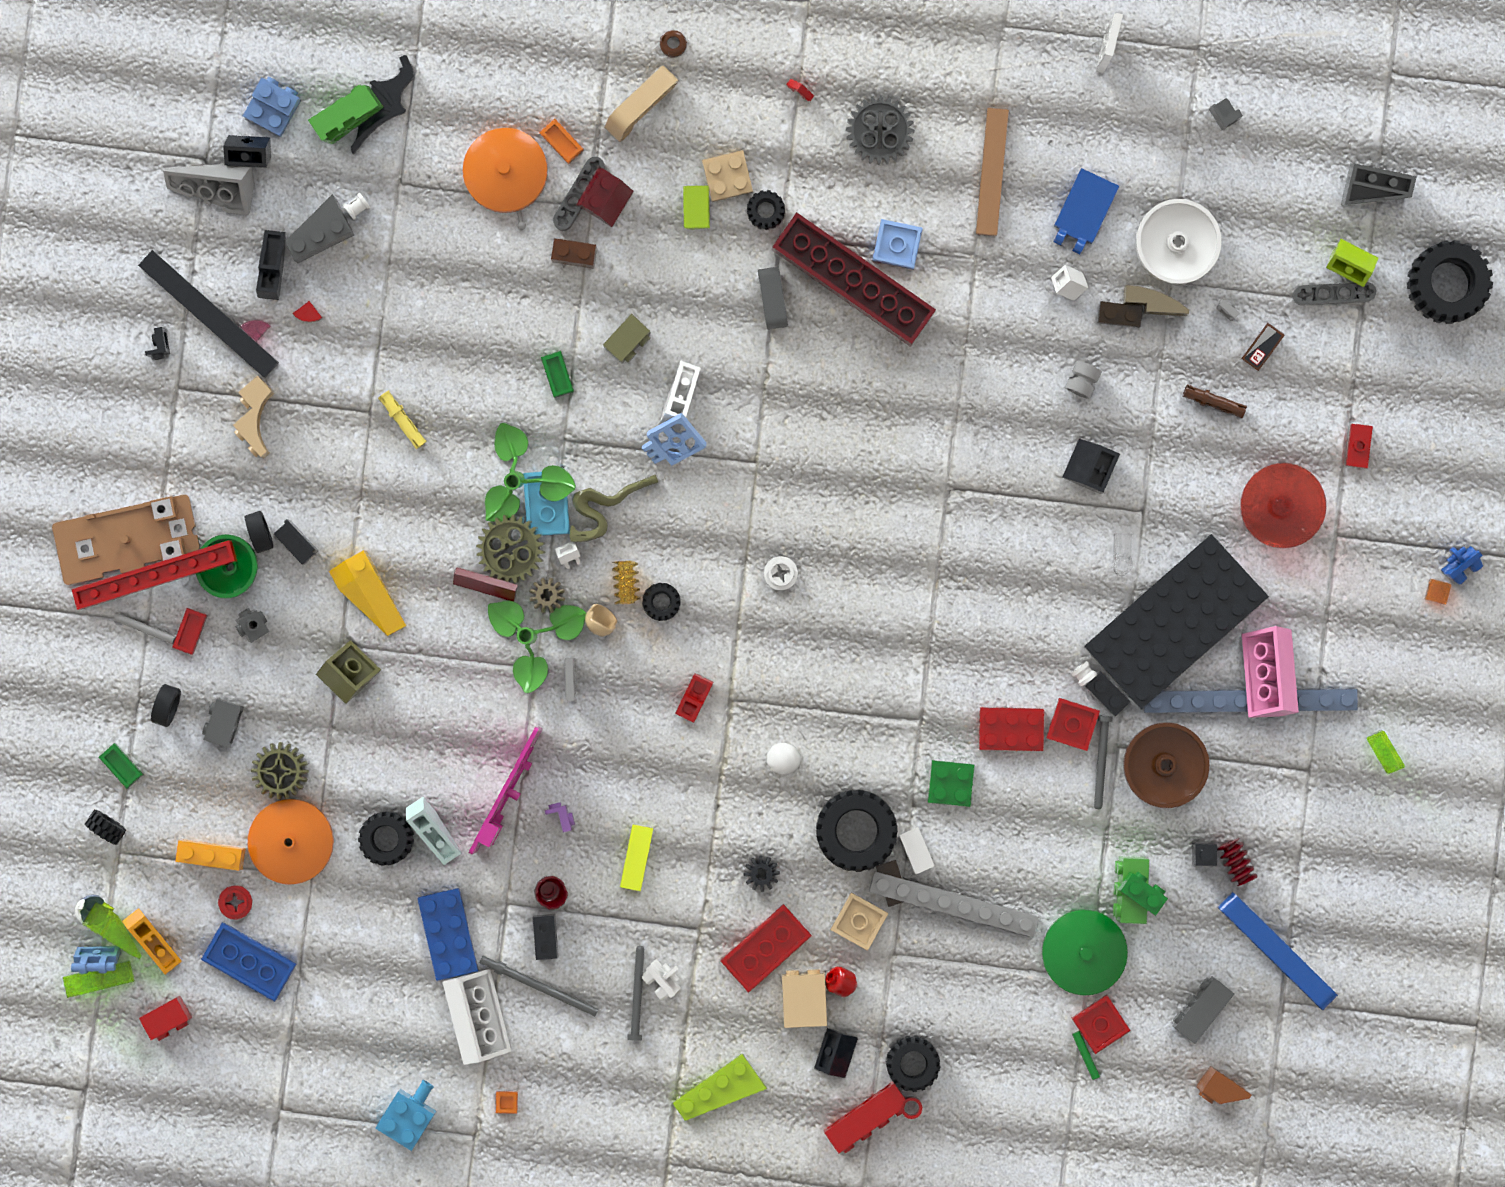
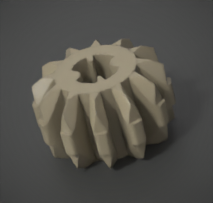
(553, 599)

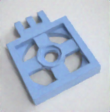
(661, 450)

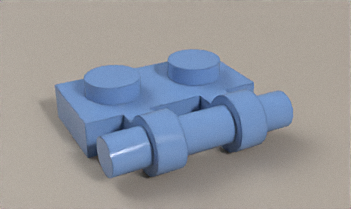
(95, 959)

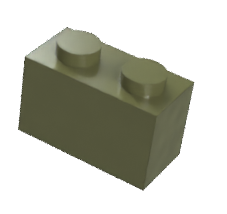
(627, 339)

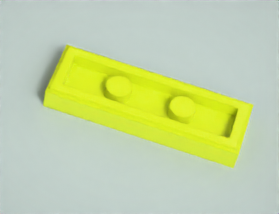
(636, 857)

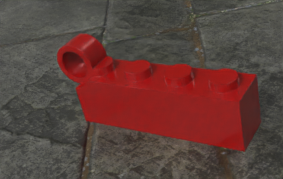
(869, 1115)

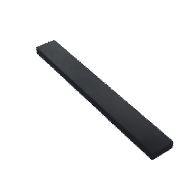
(208, 314)

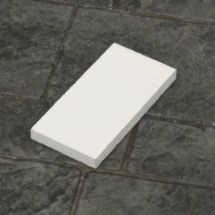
(1109, 42)

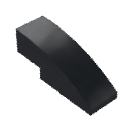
(271, 265)

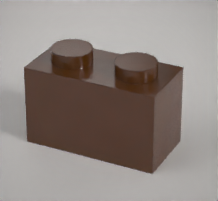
(574, 253)

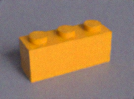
(210, 854)

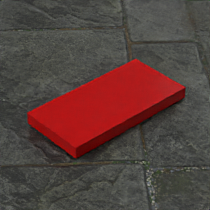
(766, 948)

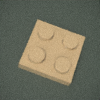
(727, 176)
(859, 921)

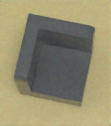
(1225, 113)

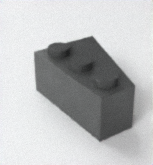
(1374, 184)

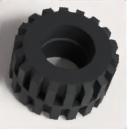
(368, 845)
(921, 1080)

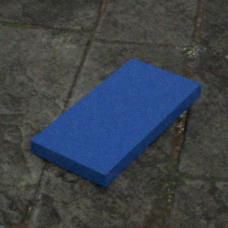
(248, 961)

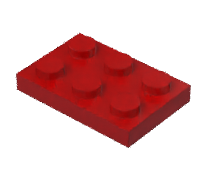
(1011, 729)

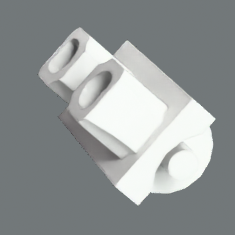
(664, 977)

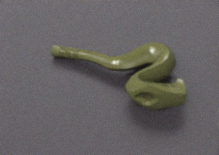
(580, 502)

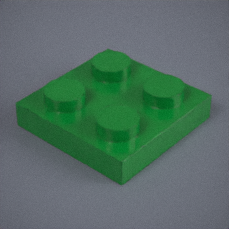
(951, 783)

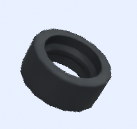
(258, 531)
(165, 705)

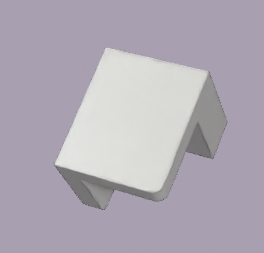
(1069, 282)

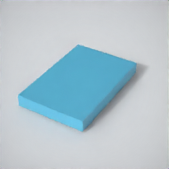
(547, 515)

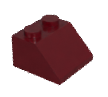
(605, 197)

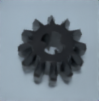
(768, 874)

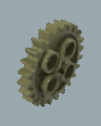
(503, 531)

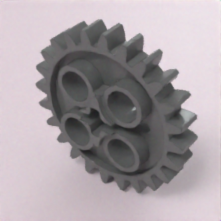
(898, 131)

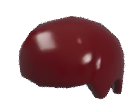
(550, 892)

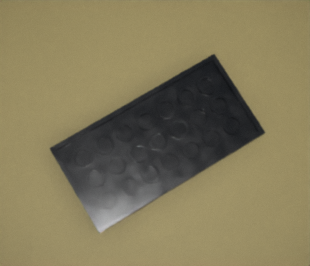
(1176, 621)

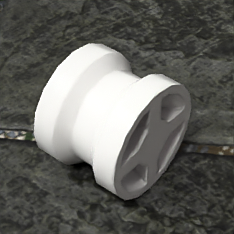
(1083, 673)

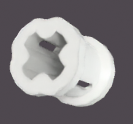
(356, 206)

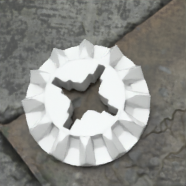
(785, 564)

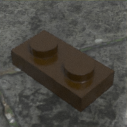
(1120, 314)

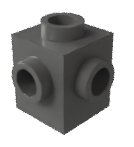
(257, 630)

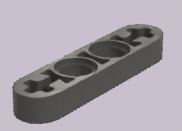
(576, 192)
(1334, 297)

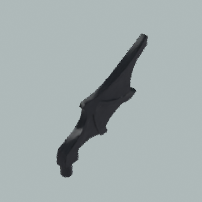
(389, 95)

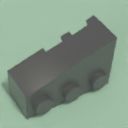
(320, 231)

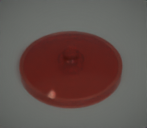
(1283, 505)

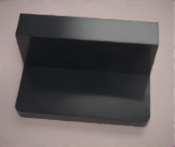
(296, 542)
(835, 1053)

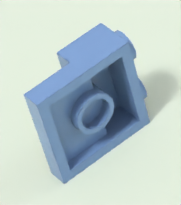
(272, 106)

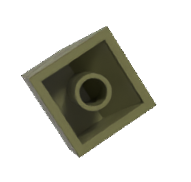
(348, 672)

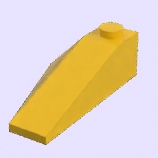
(365, 589)

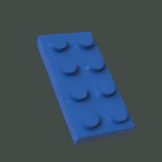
(447, 934)

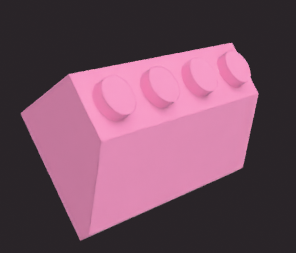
(1270, 672)

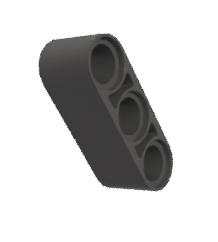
(772, 298)

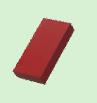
(189, 631)

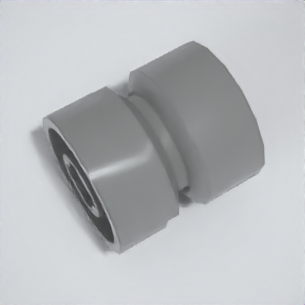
(1083, 379)

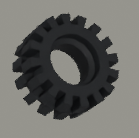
(756, 219)
(651, 592)
(105, 827)

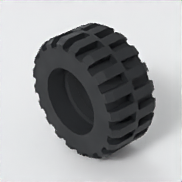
(1476, 273)
(862, 859)

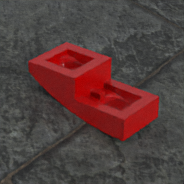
(694, 697)

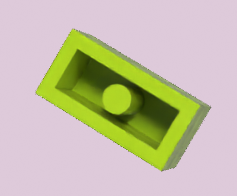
(1352, 262)

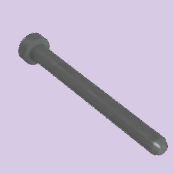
(1101, 763)
(637, 995)

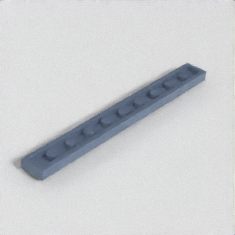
(1237, 701)

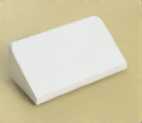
(916, 850)

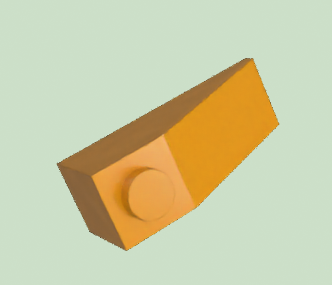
(151, 941)

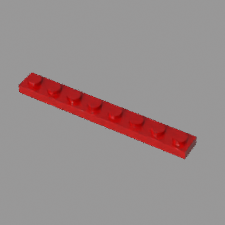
(154, 575)

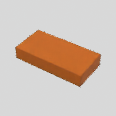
(561, 141)

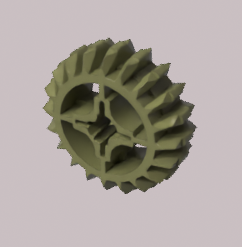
(261, 770)

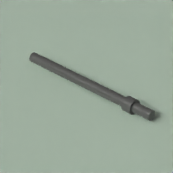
(501, 968)

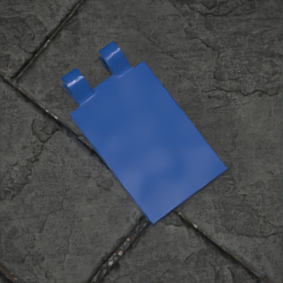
(1085, 209)

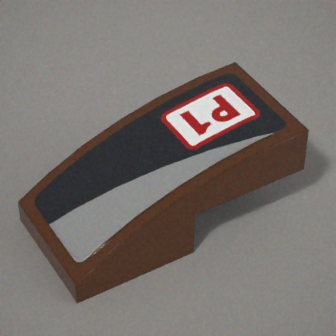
(1263, 346)

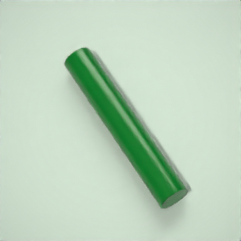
(1085, 1055)

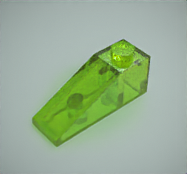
(110, 927)
(80, 984)

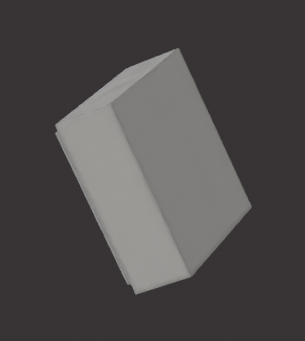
(1227, 310)

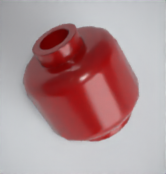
(841, 981)

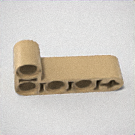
(640, 103)

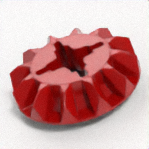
(228, 895)

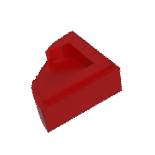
(801, 89)
(307, 313)

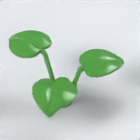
(499, 500)
(505, 619)

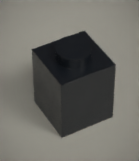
(1204, 854)

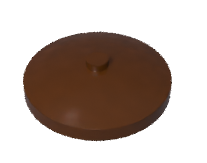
(1166, 765)

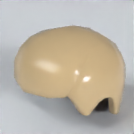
(600, 620)

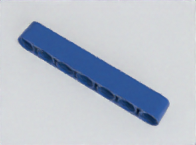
(1277, 951)

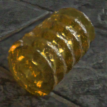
(626, 582)

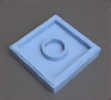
(897, 244)

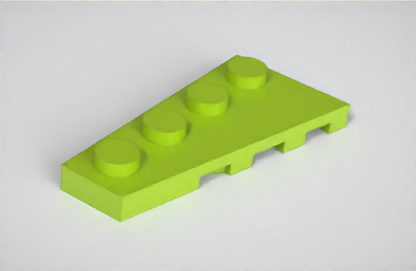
(723, 1087)

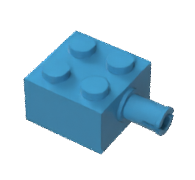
(407, 1116)

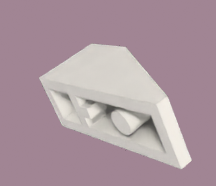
(680, 393)

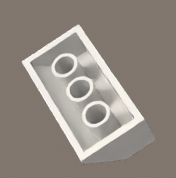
(476, 1016)

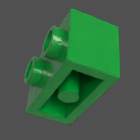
(1138, 890)

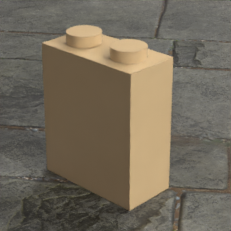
(804, 998)

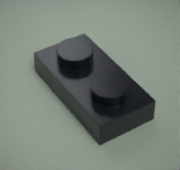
(1107, 694)

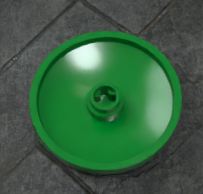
(1084, 952)

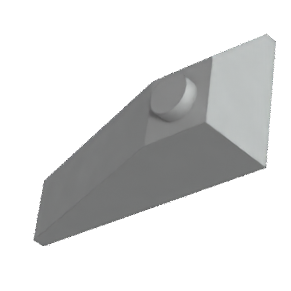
(216, 184)

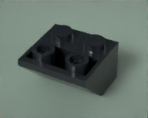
(1091, 465)

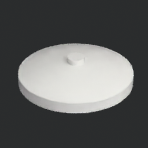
(1178, 241)

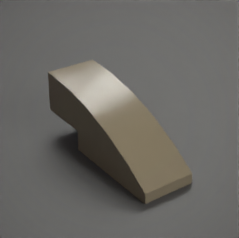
(1153, 301)

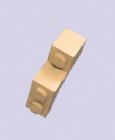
(253, 395)

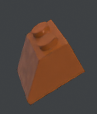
(1219, 1088)

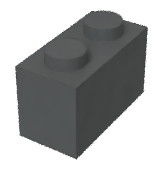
(222, 723)

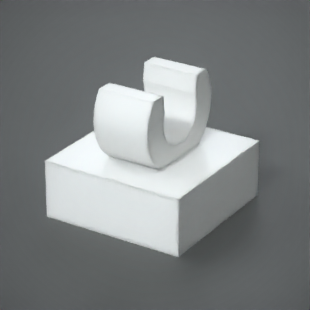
(568, 553)

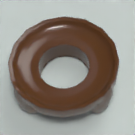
(672, 53)

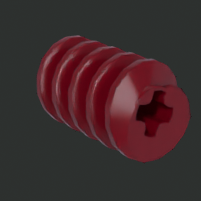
(1237, 862)

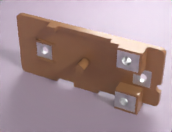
(124, 538)

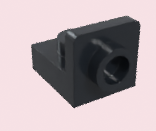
(160, 340)

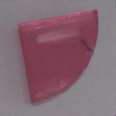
(255, 328)

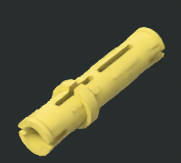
(398, 414)

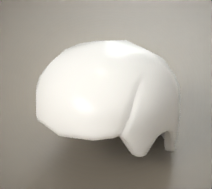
(783, 758)

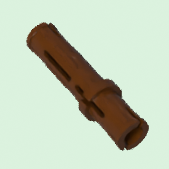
(1204, 397)

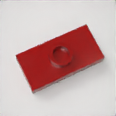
(1359, 445)

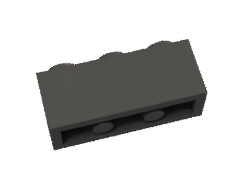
(1202, 1009)

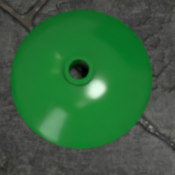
(227, 583)

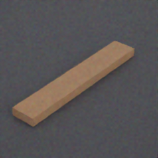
(992, 172)

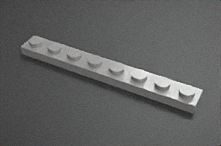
(953, 904)

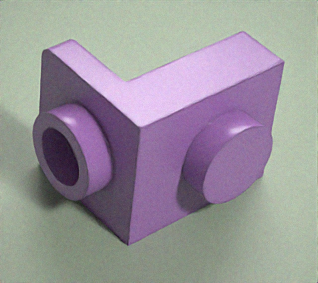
(566, 818)

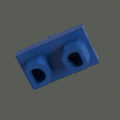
(1461, 561)

